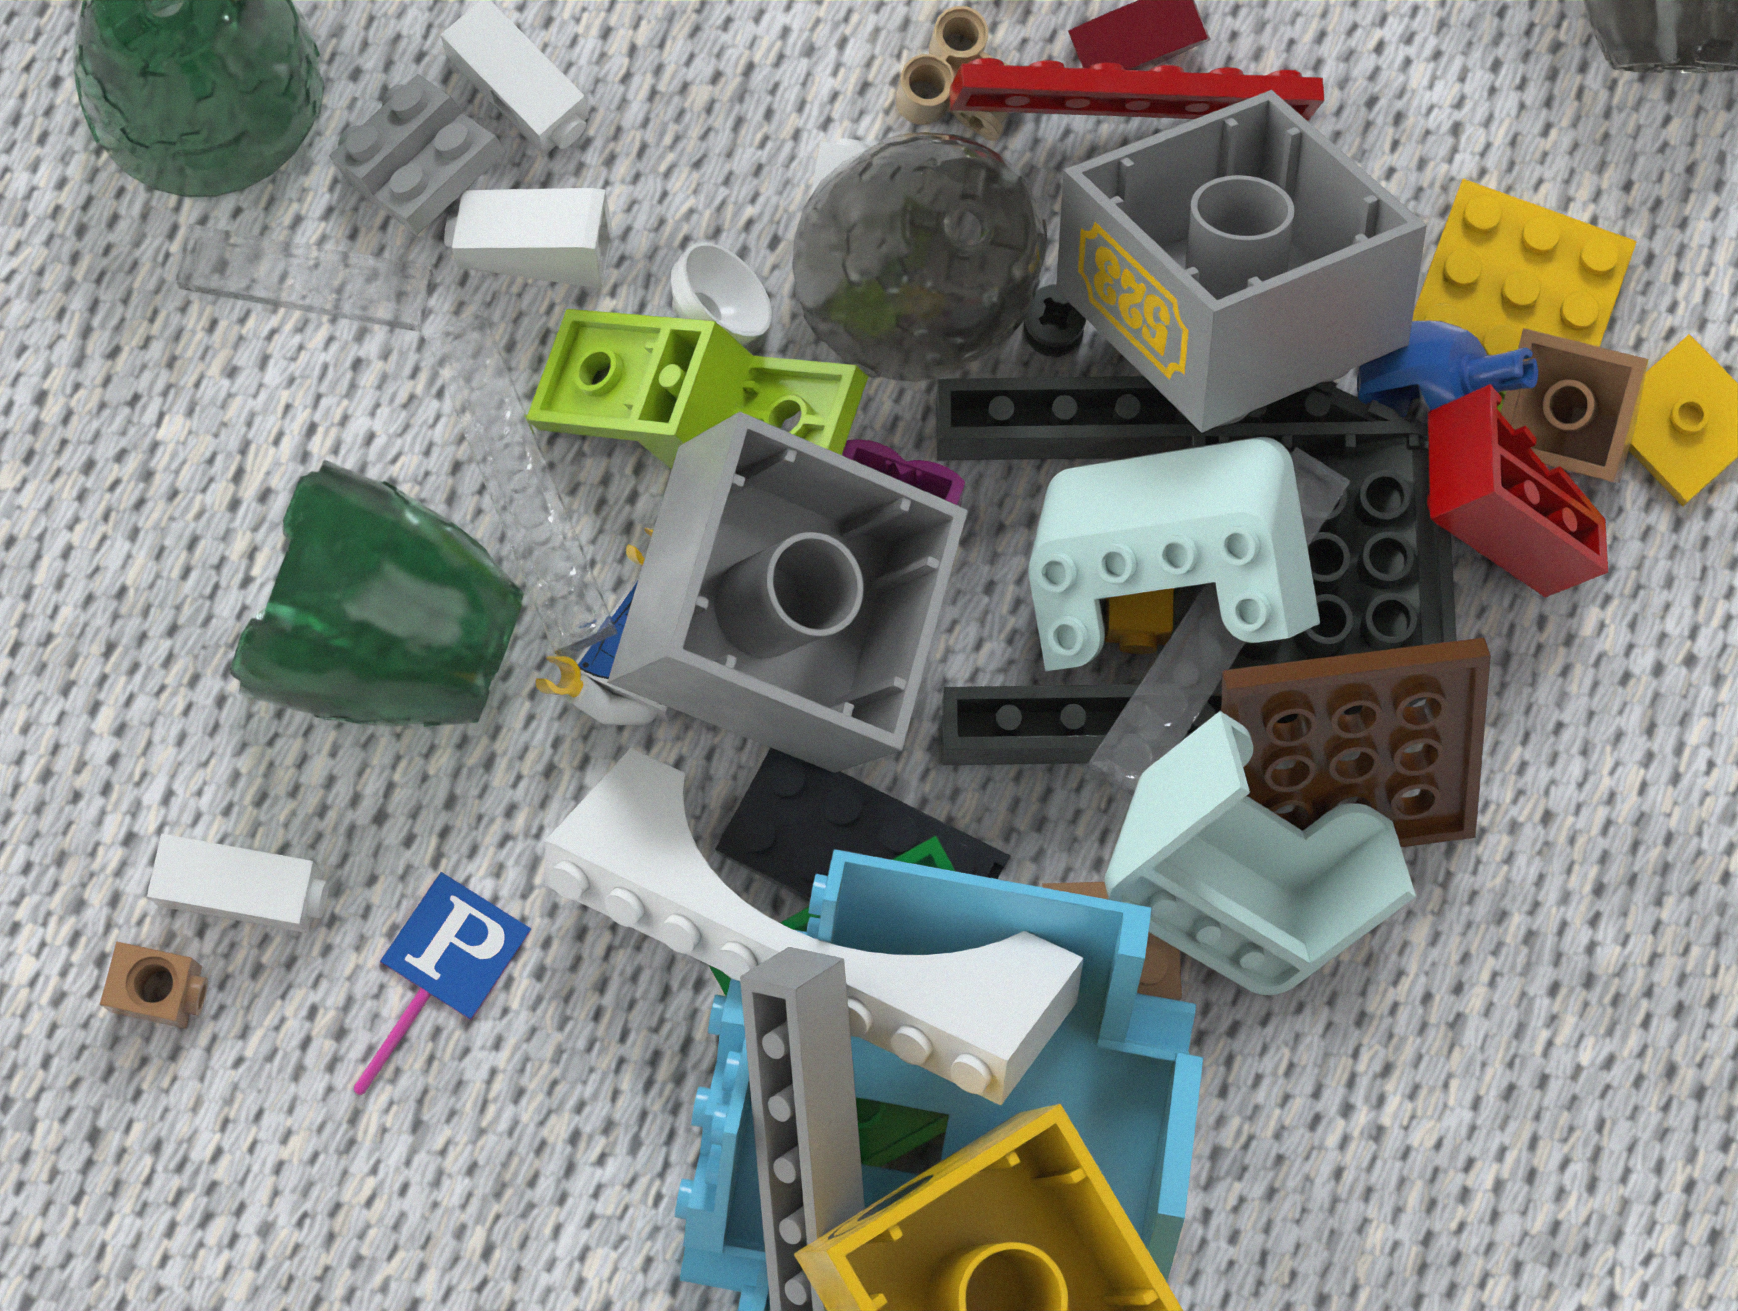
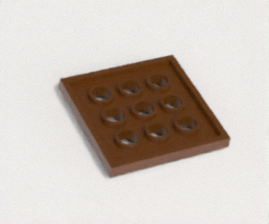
(1383, 681)

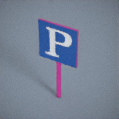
(450, 950)

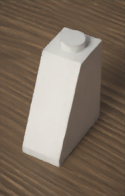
(533, 233)

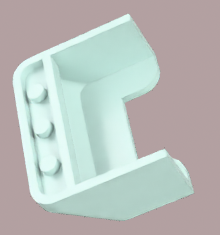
(1173, 523)
(1241, 880)

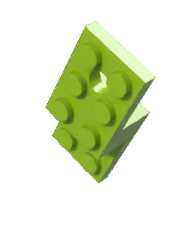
(679, 381)

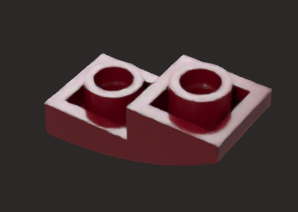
(1140, 34)

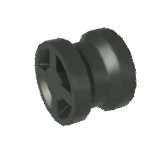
(1051, 333)

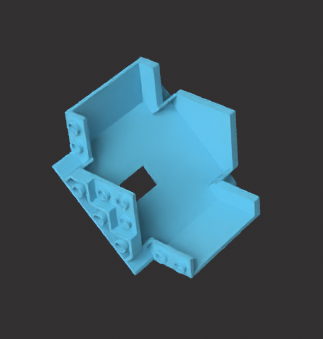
(1111, 1063)

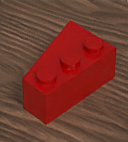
(1506, 500)

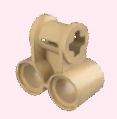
(941, 68)

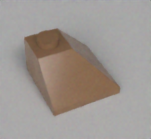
(1580, 406)

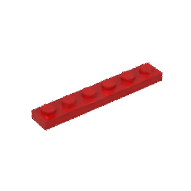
(1113, 91)

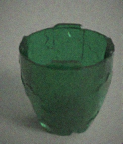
(200, 94)
(377, 611)

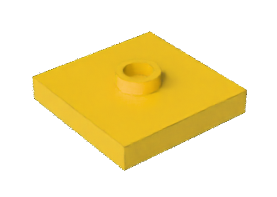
(1687, 421)

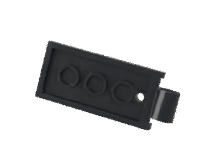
(804, 812)

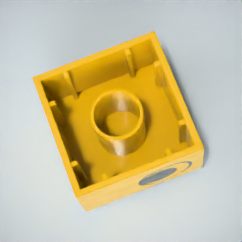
(994, 1229)

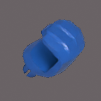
(1441, 366)

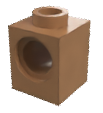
(132, 968)

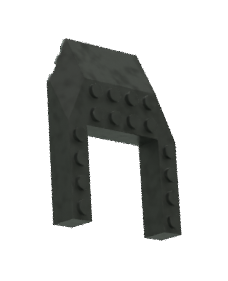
(1374, 564)

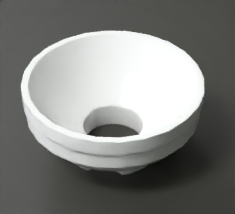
(720, 288)

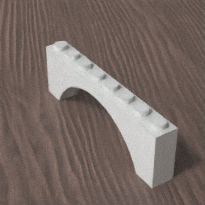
(957, 1014)

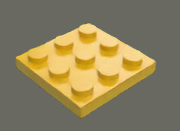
(1520, 268)

